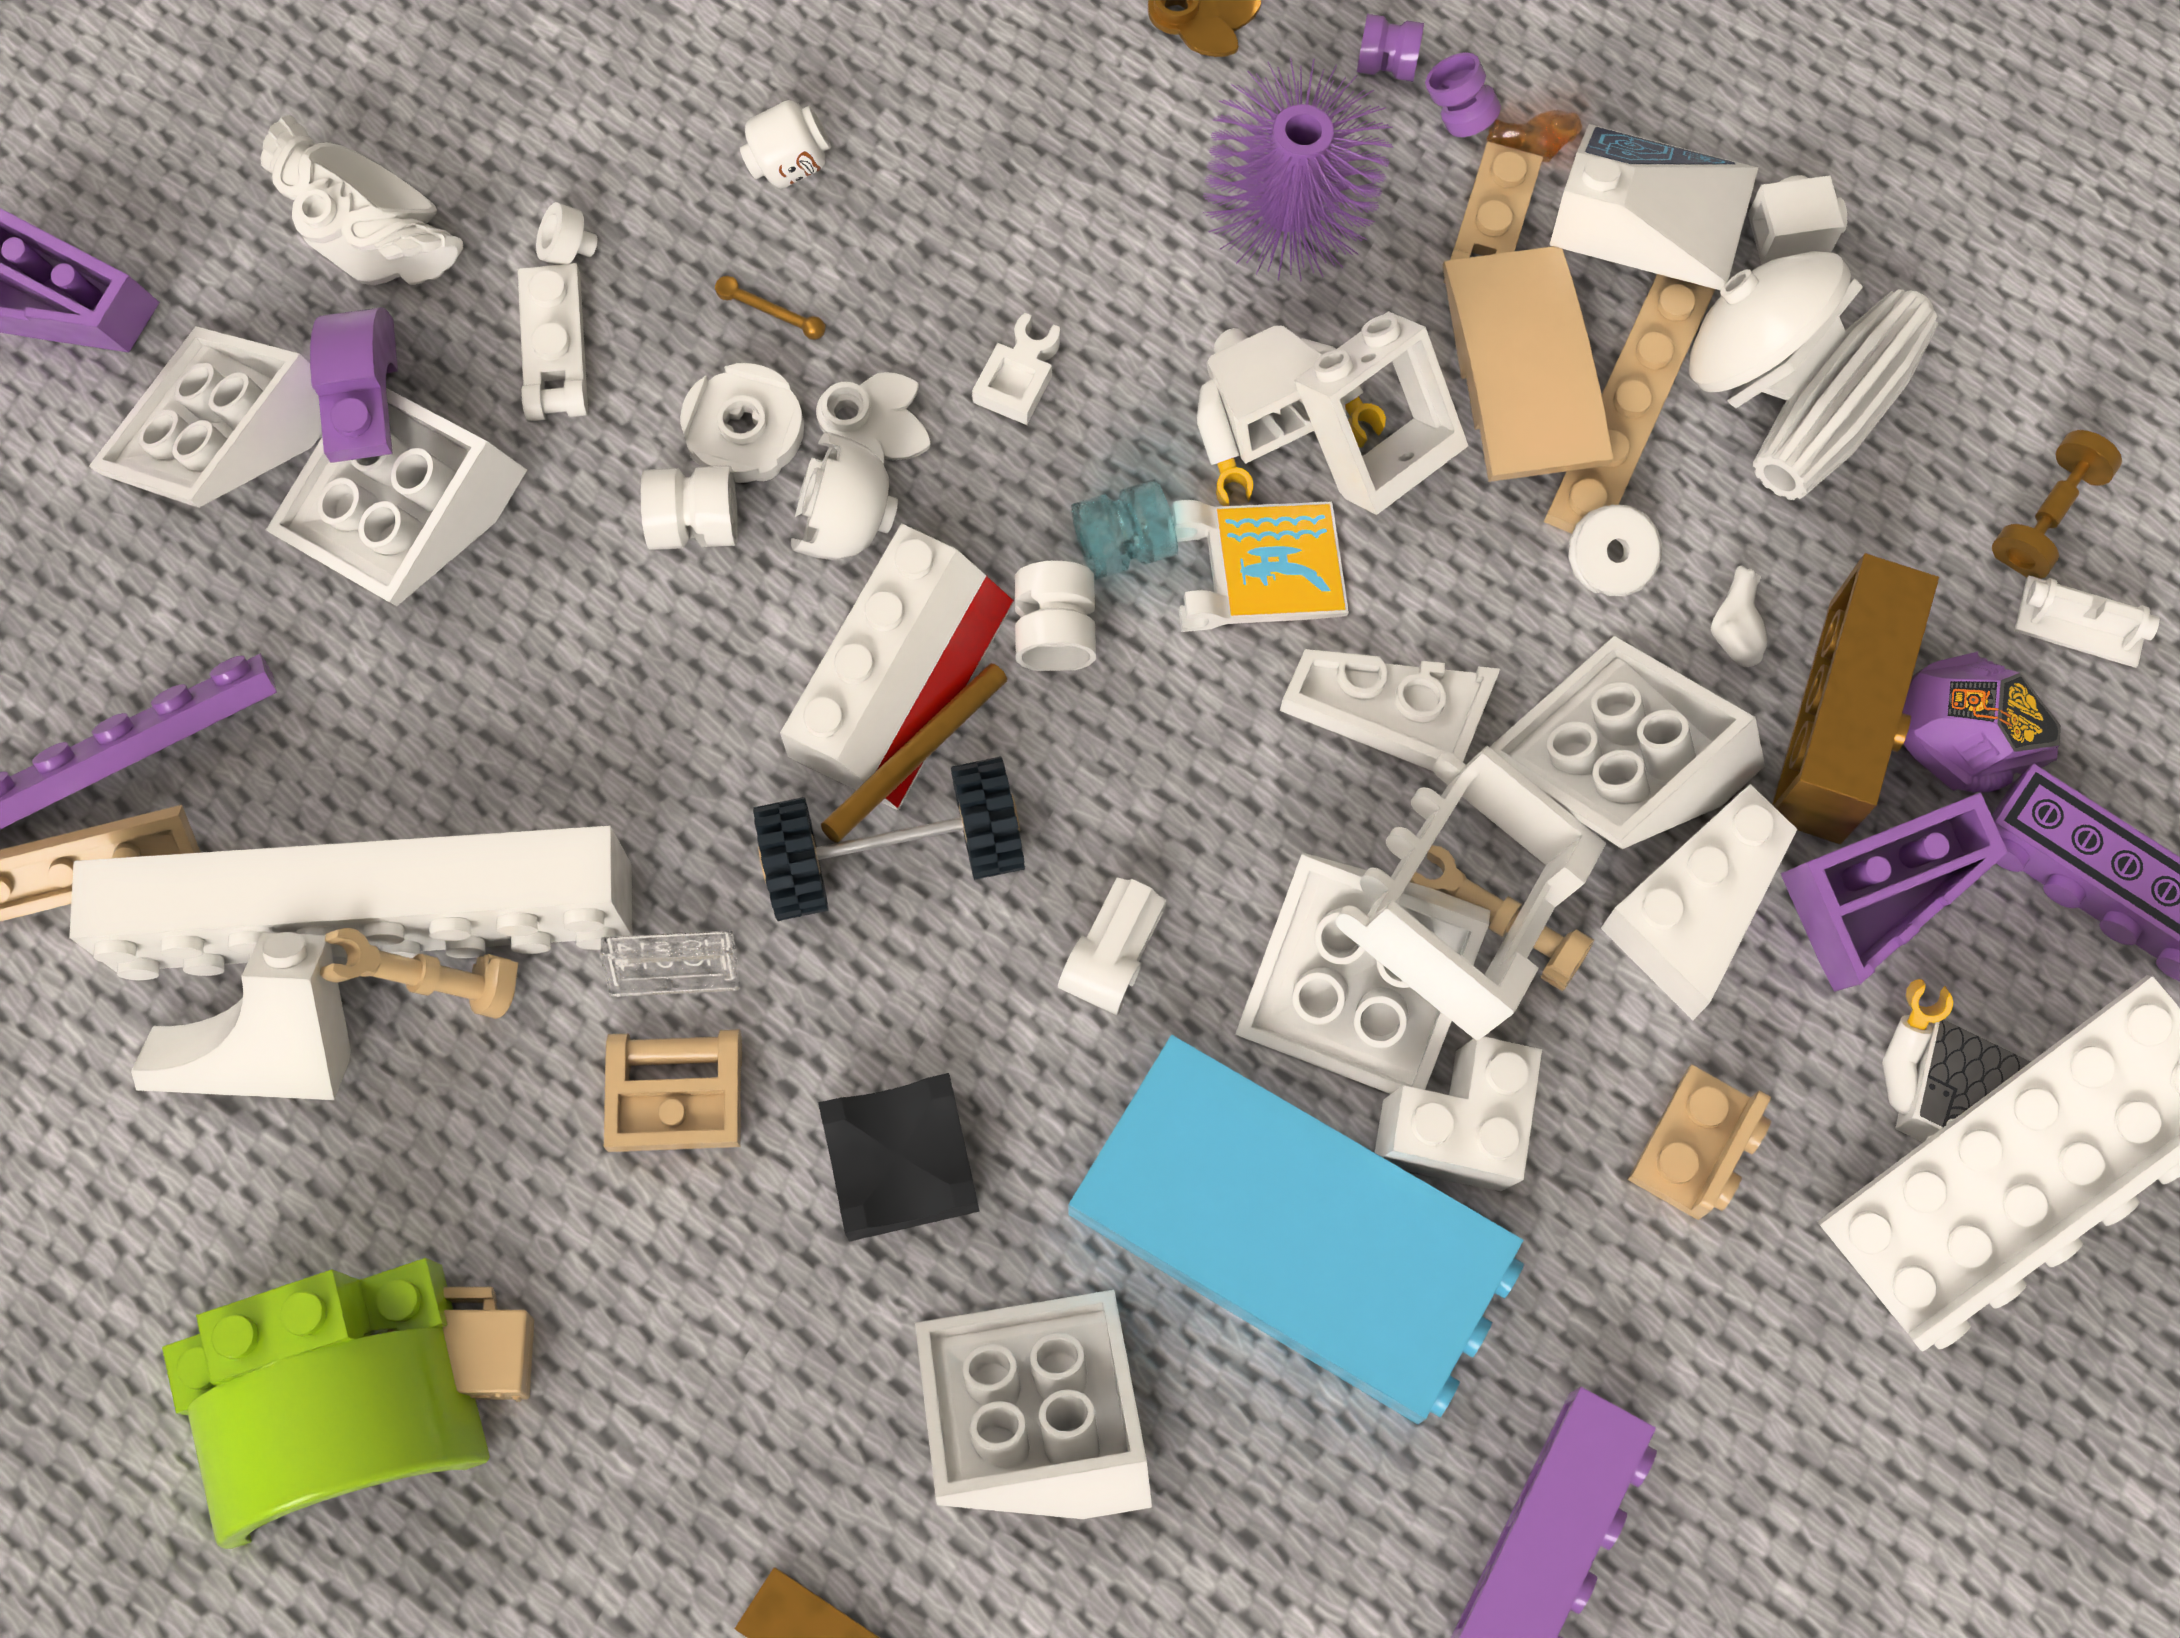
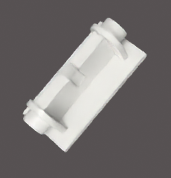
(2084, 621)

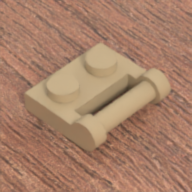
(672, 1111)

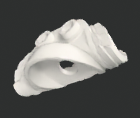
(356, 209)

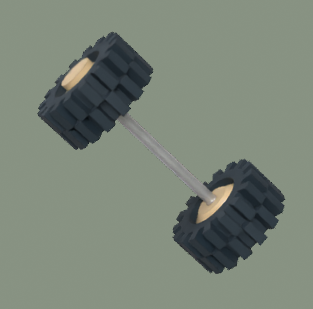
(793, 860)

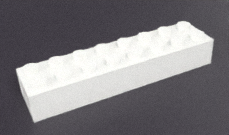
(395, 892)

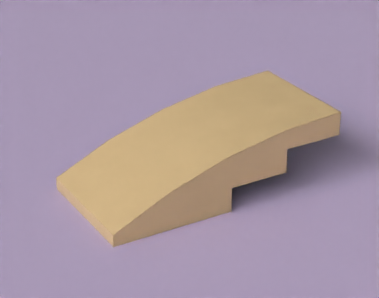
(1527, 363)

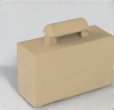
(488, 1346)

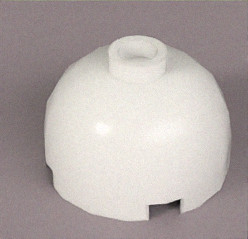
(843, 500)

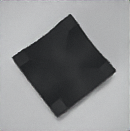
(898, 1158)

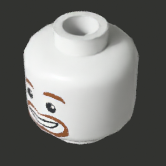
(785, 144)

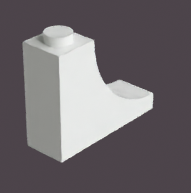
(273, 1043)

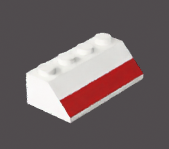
(895, 660)

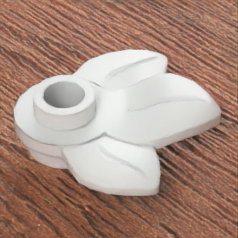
(882, 415)

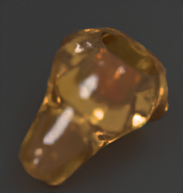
(1541, 135)

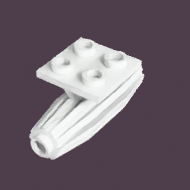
(1838, 388)

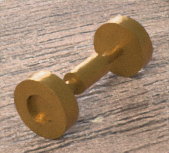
(2088, 459)

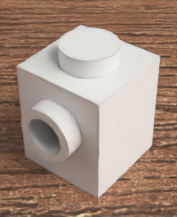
(1797, 217)

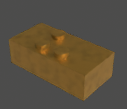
(1855, 698)

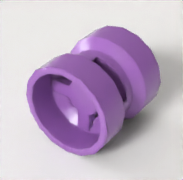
(1390, 47)
(1465, 99)

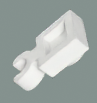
(1017, 376)

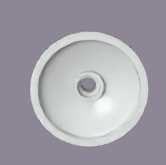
(1766, 317)

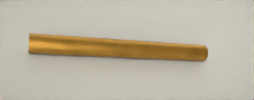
(913, 753)

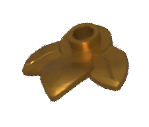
(1204, 24)

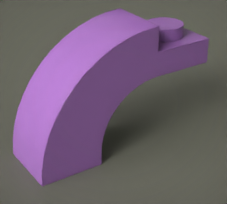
(349, 375)

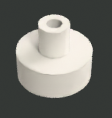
(563, 235)

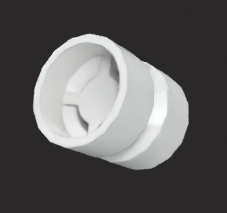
(689, 507)
(1054, 619)

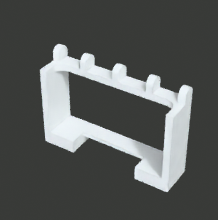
(1421, 958)

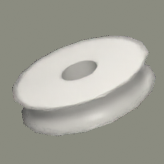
(1640, 550)

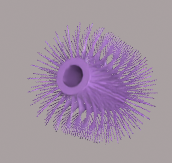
(1295, 169)

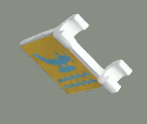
(1264, 563)

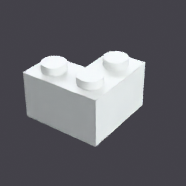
(1475, 1131)

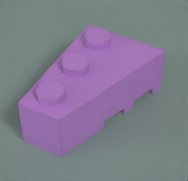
(65, 293)
(1887, 886)

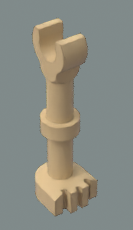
(1564, 952)
(487, 987)

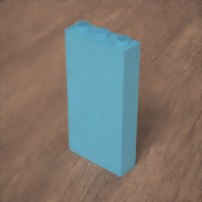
(1298, 1231)

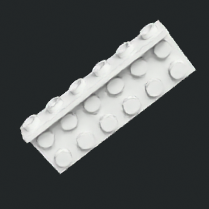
(2022, 1171)

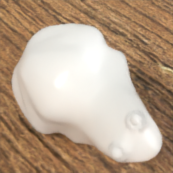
(1738, 623)

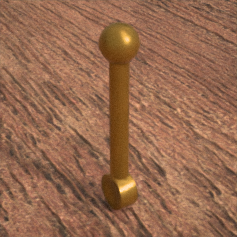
(728, 289)

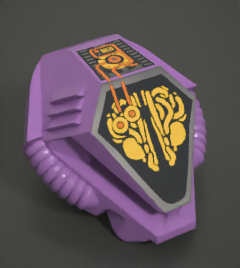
(1977, 723)

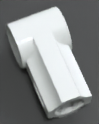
(1110, 954)

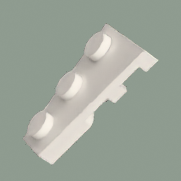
(1391, 706)

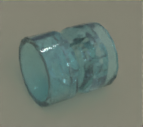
(1125, 529)

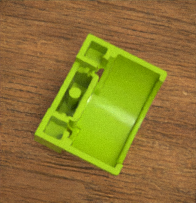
(310, 1401)

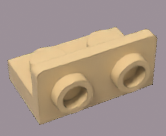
(1700, 1142)

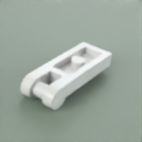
(552, 341)

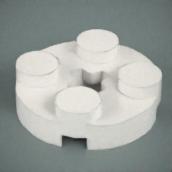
(727, 396)

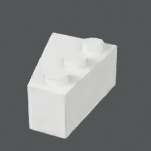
(1702, 899)

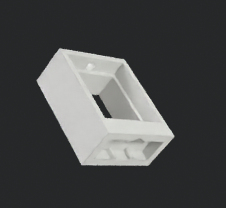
(1425, 441)

